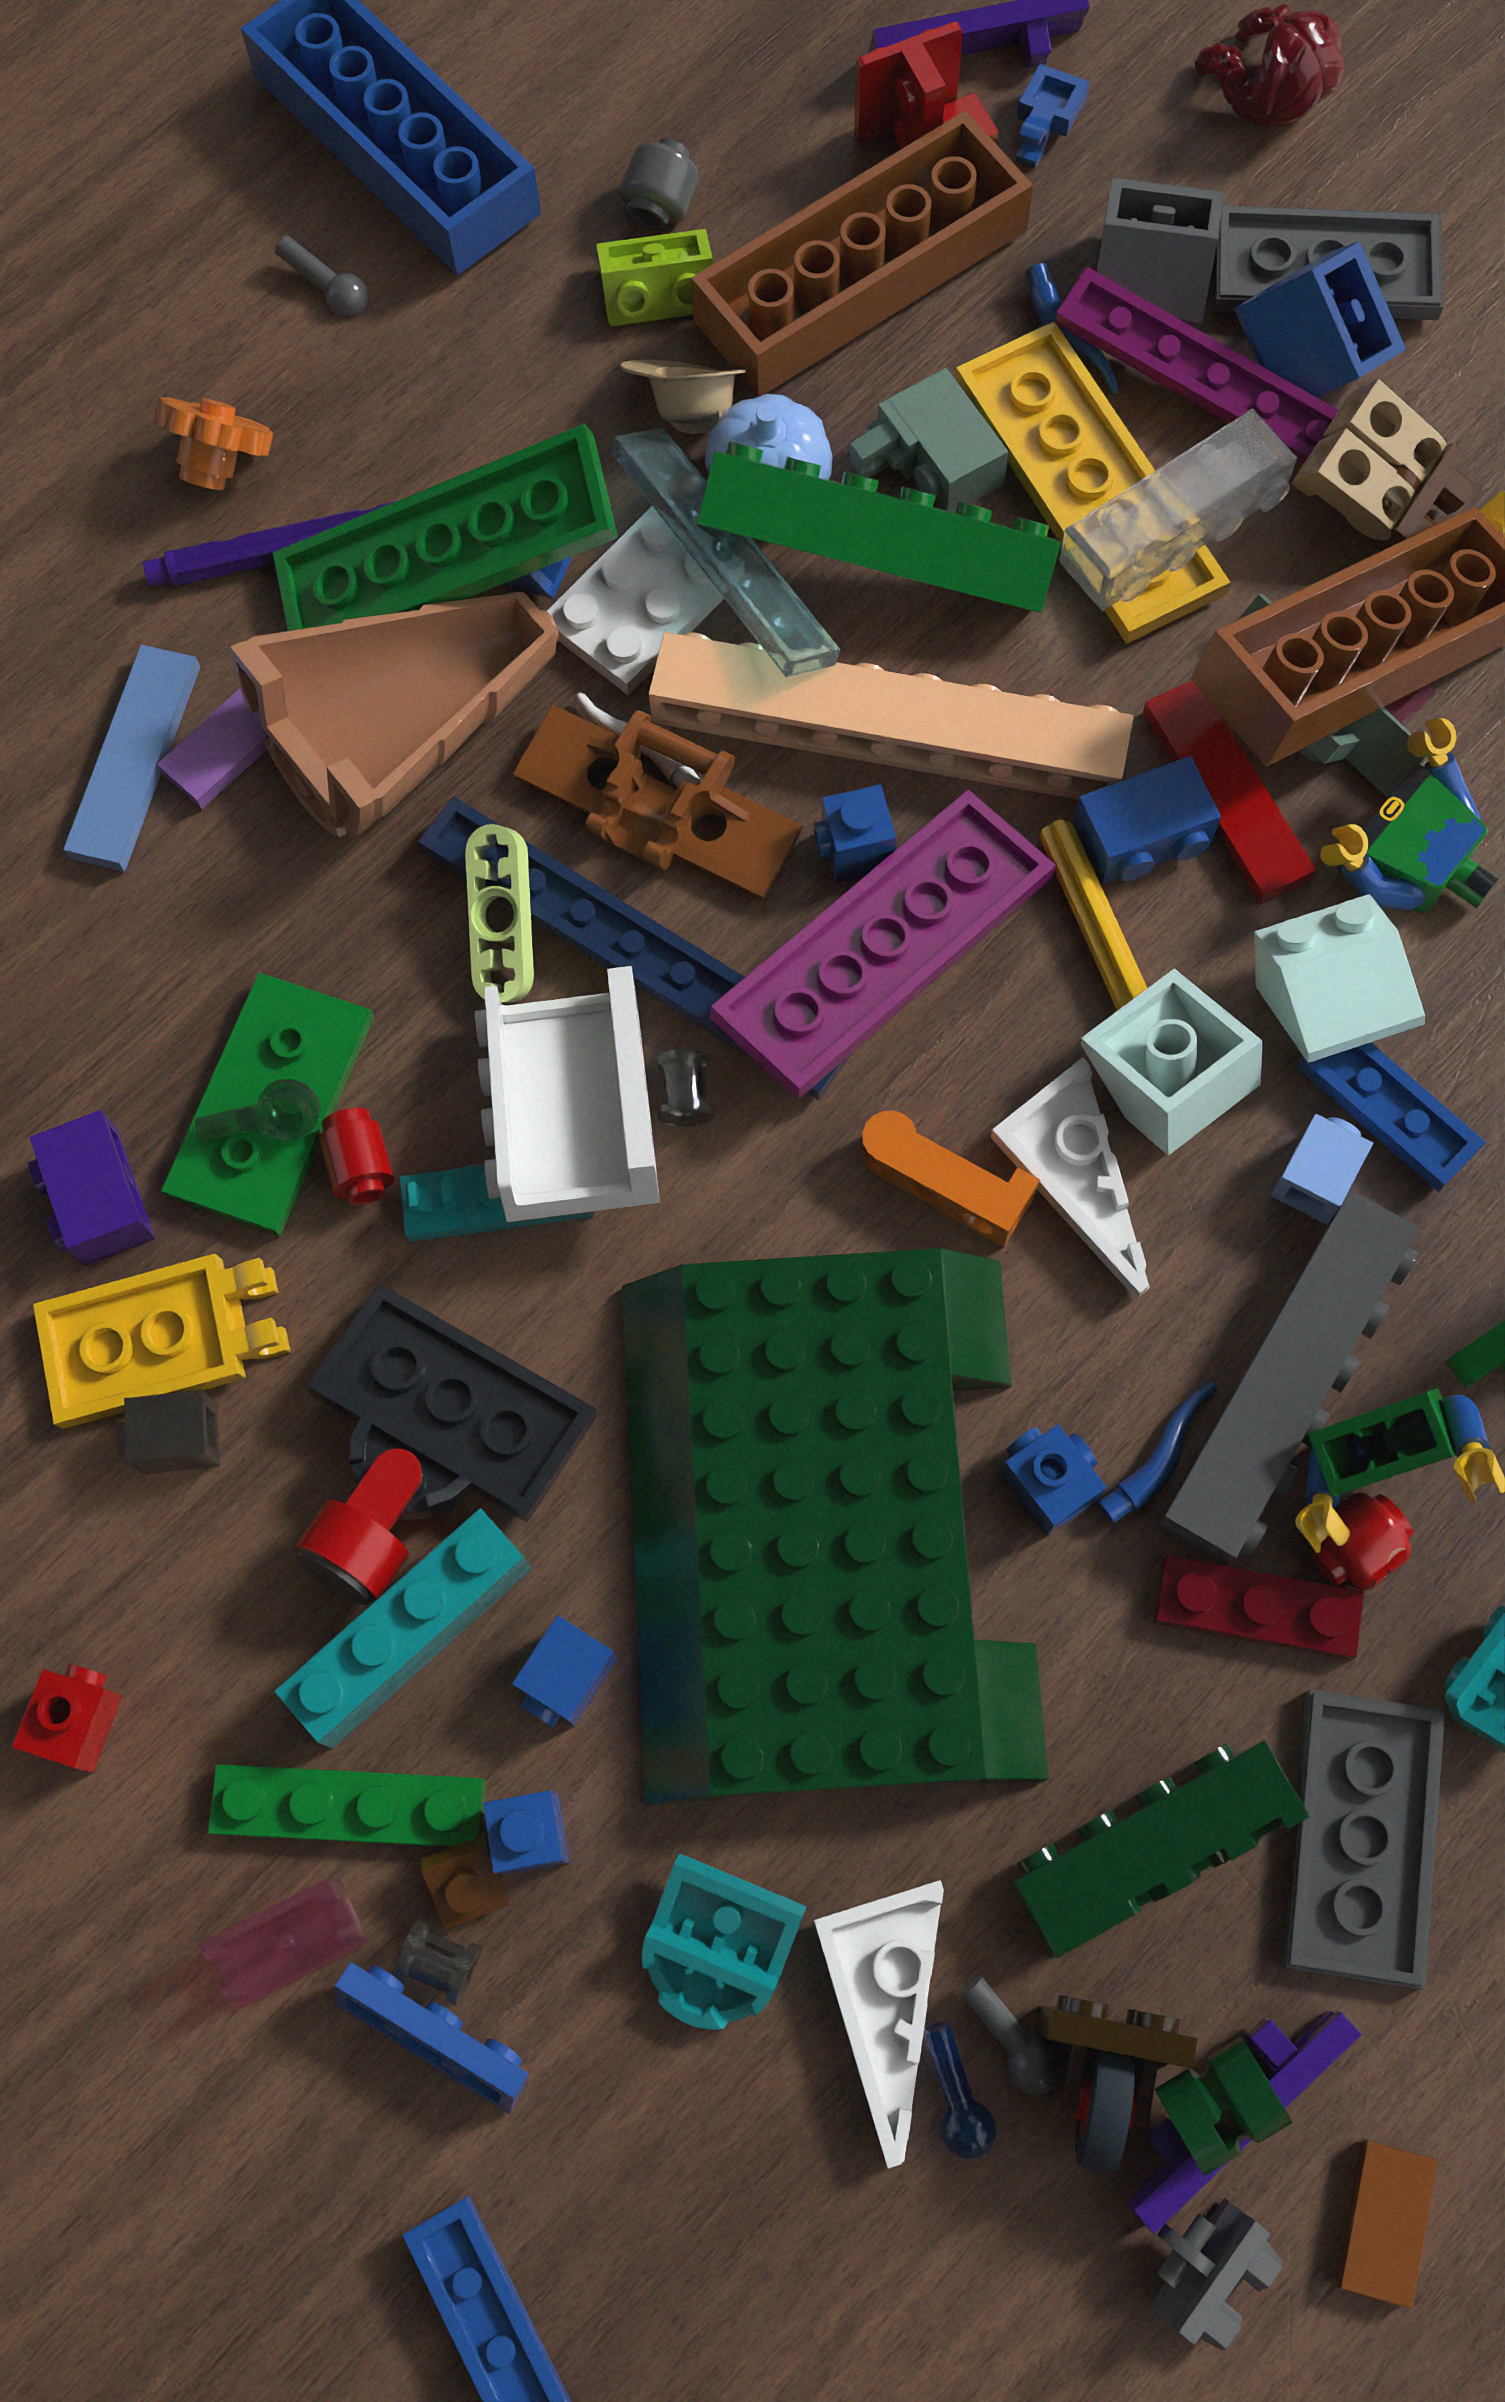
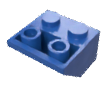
(1322, 323)

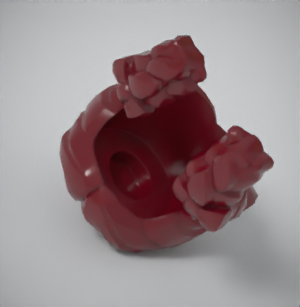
(1297, 69)

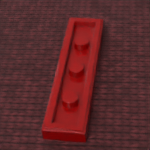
(1250, 819)

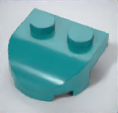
(717, 1945)

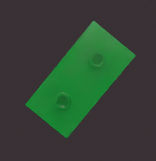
(278, 1036)

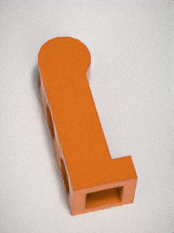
(945, 1179)

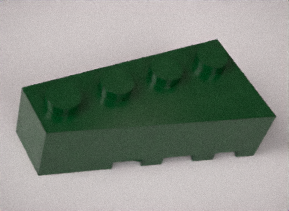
(1156, 1847)

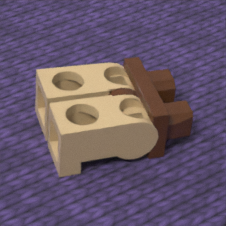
(1384, 467)

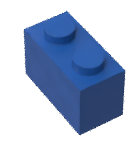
(1147, 821)

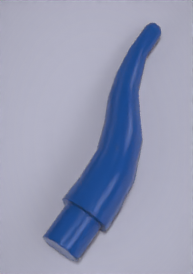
(1046, 303)
(1152, 1476)

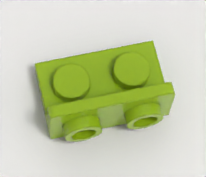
(652, 275)

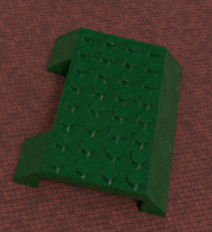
(813, 1528)

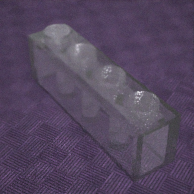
(1178, 510)

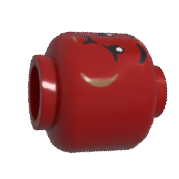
(1375, 1545)

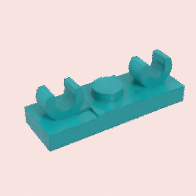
(457, 1204)

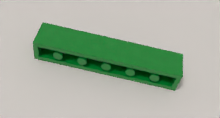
(879, 530)

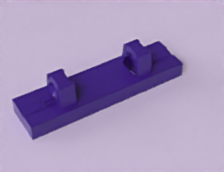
(1000, 25)
(1289, 2072)

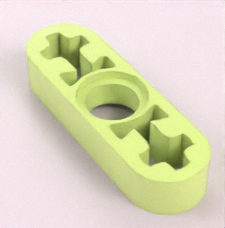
(520, 931)

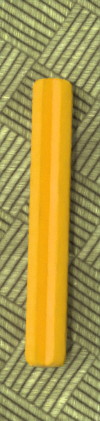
(1092, 912)

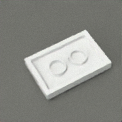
(630, 599)

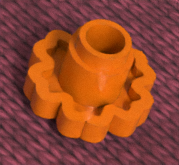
(210, 438)

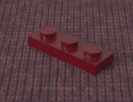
(1259, 1607)

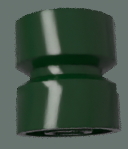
(1223, 2106)

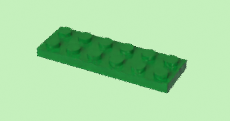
(453, 536)

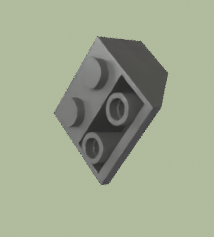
(1162, 244)

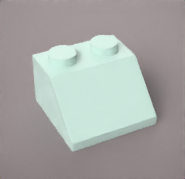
(1337, 978)
(1174, 1060)

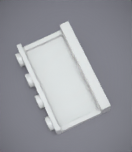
(567, 1103)

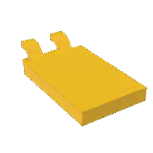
(153, 1336)

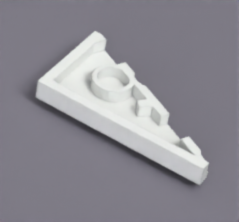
(1067, 1147)
(881, 1977)

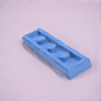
(127, 763)

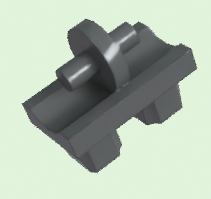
(1207, 2268)

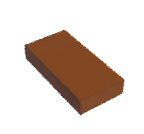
(1387, 2223)

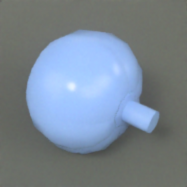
(775, 426)

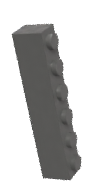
(1288, 1380)

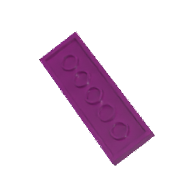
(881, 943)

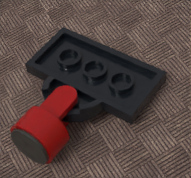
(431, 1427)

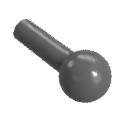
(344, 293)
(1033, 2061)

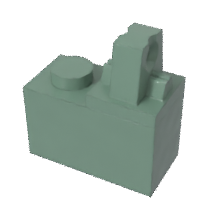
(937, 439)

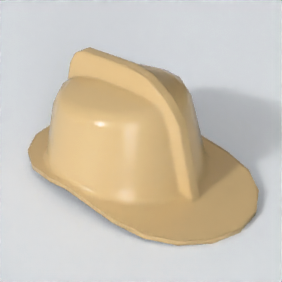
(687, 393)

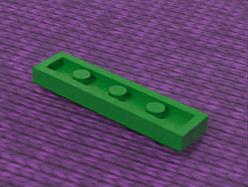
(346, 1806)

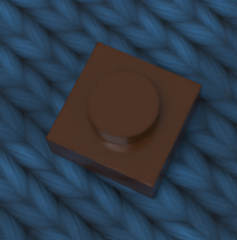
(464, 1882)

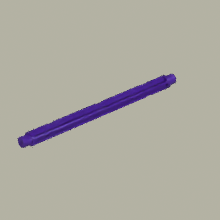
(239, 553)

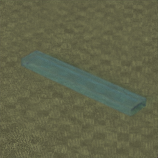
(728, 559)

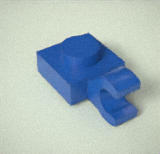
(1048, 105)

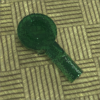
(283, 1111)

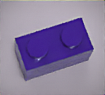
(89, 1189)

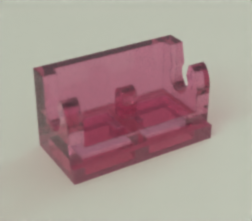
(285, 1942)

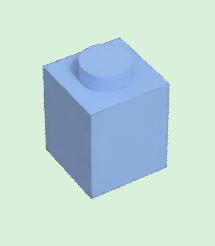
(1322, 1168)

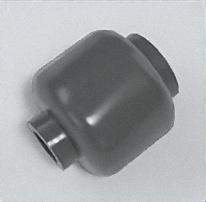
(659, 184)

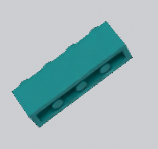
(403, 1630)

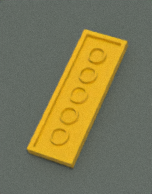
(1075, 458)

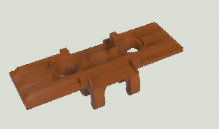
(649, 815)

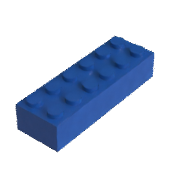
(394, 125)

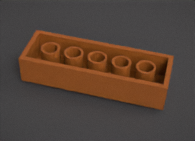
(861, 253)
(1359, 637)

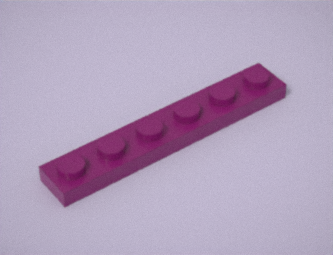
(1191, 362)

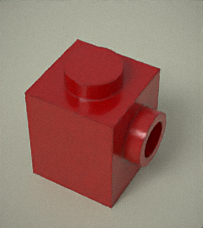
(68, 1718)

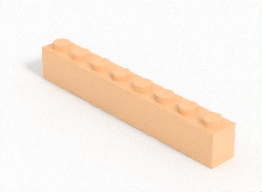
(890, 718)

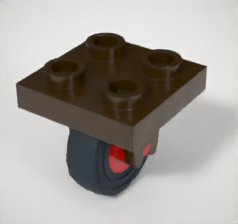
(1112, 2086)

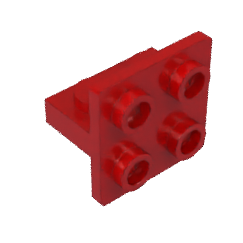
(907, 85)

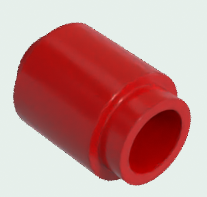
(355, 1156)

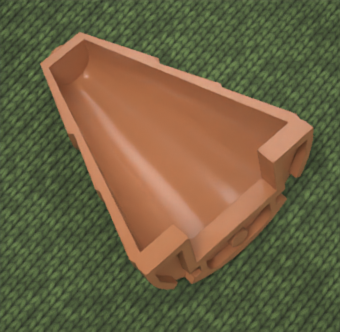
(387, 697)

